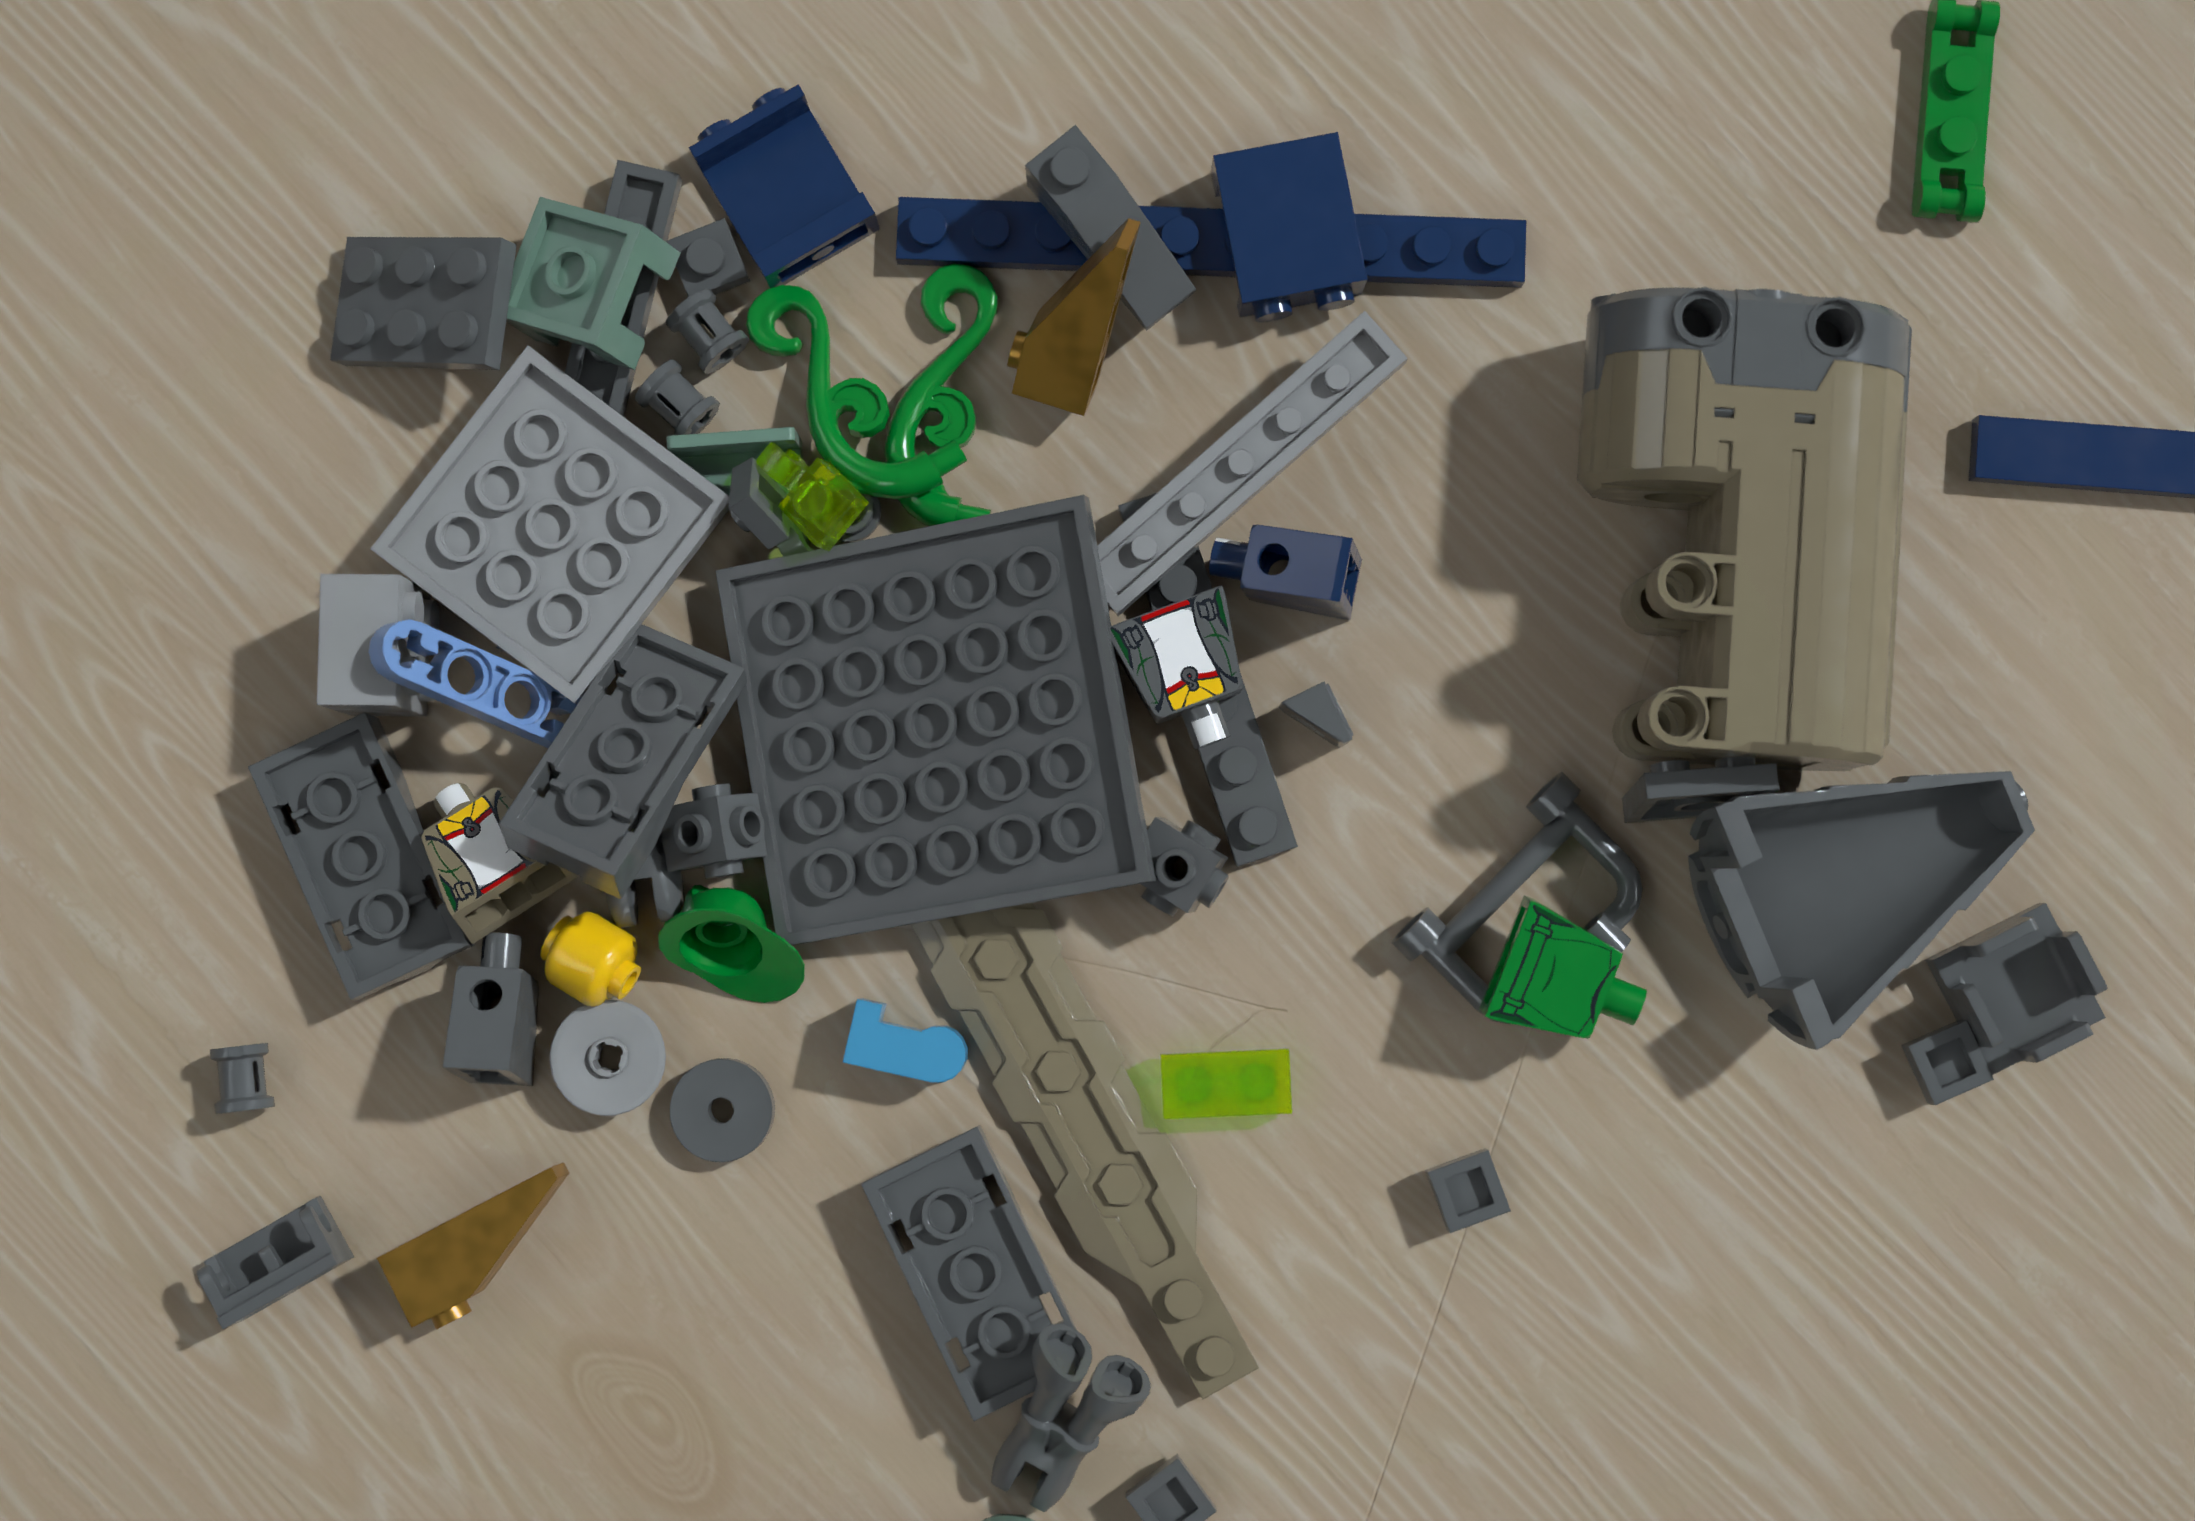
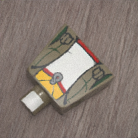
(474, 867)

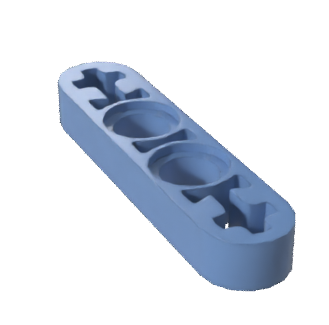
(492, 679)

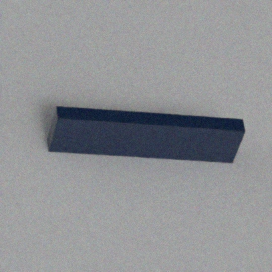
(2082, 456)

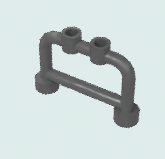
(1561, 818)

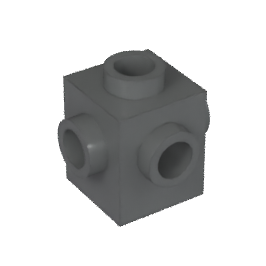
(714, 832)
(1204, 874)

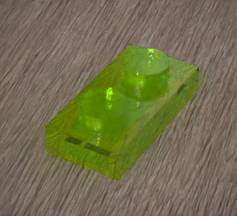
(1226, 1083)

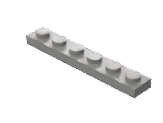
(1246, 459)

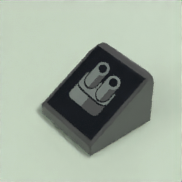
(1320, 713)

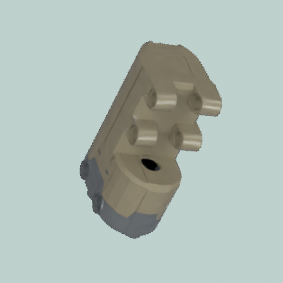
(1789, 454)

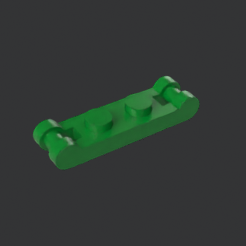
(1954, 110)

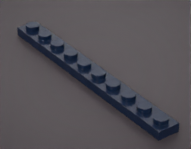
(1029, 238)

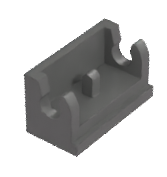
(273, 1262)

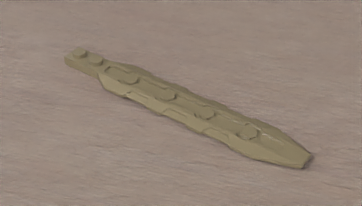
(1087, 1123)

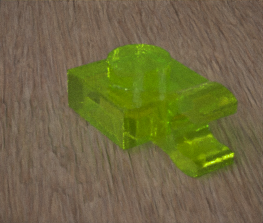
(818, 497)

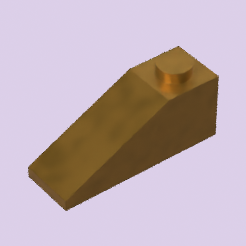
(1069, 337)
(461, 1257)

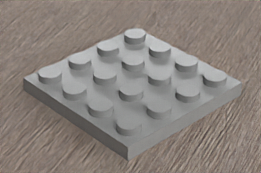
(552, 525)

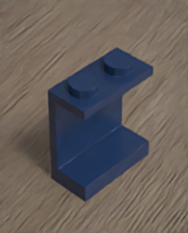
(783, 186)
(1290, 226)

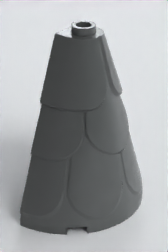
(1846, 885)

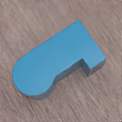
(902, 1050)

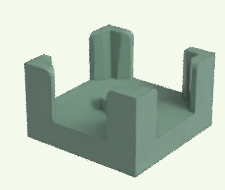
(579, 278)

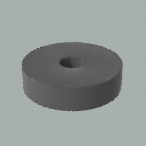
(693, 1116)

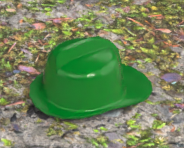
(728, 945)

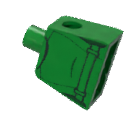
(1558, 977)

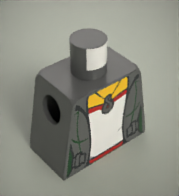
(1183, 662)

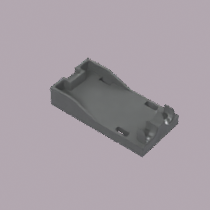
(622, 760)
(359, 854)
(969, 1266)

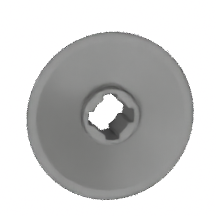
(579, 1047)

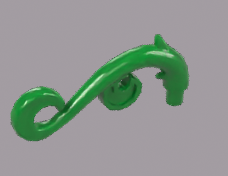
(928, 394)
(825, 404)

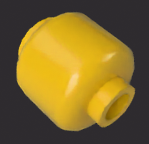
(590, 959)

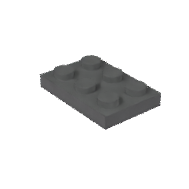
(423, 302)

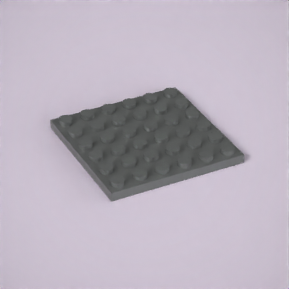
(936, 723)

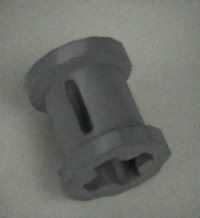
(700, 310)
(677, 400)
(241, 1078)

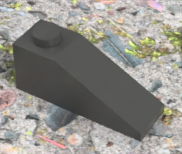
(1091, 206)

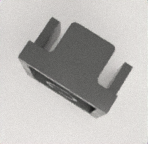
(2022, 988)

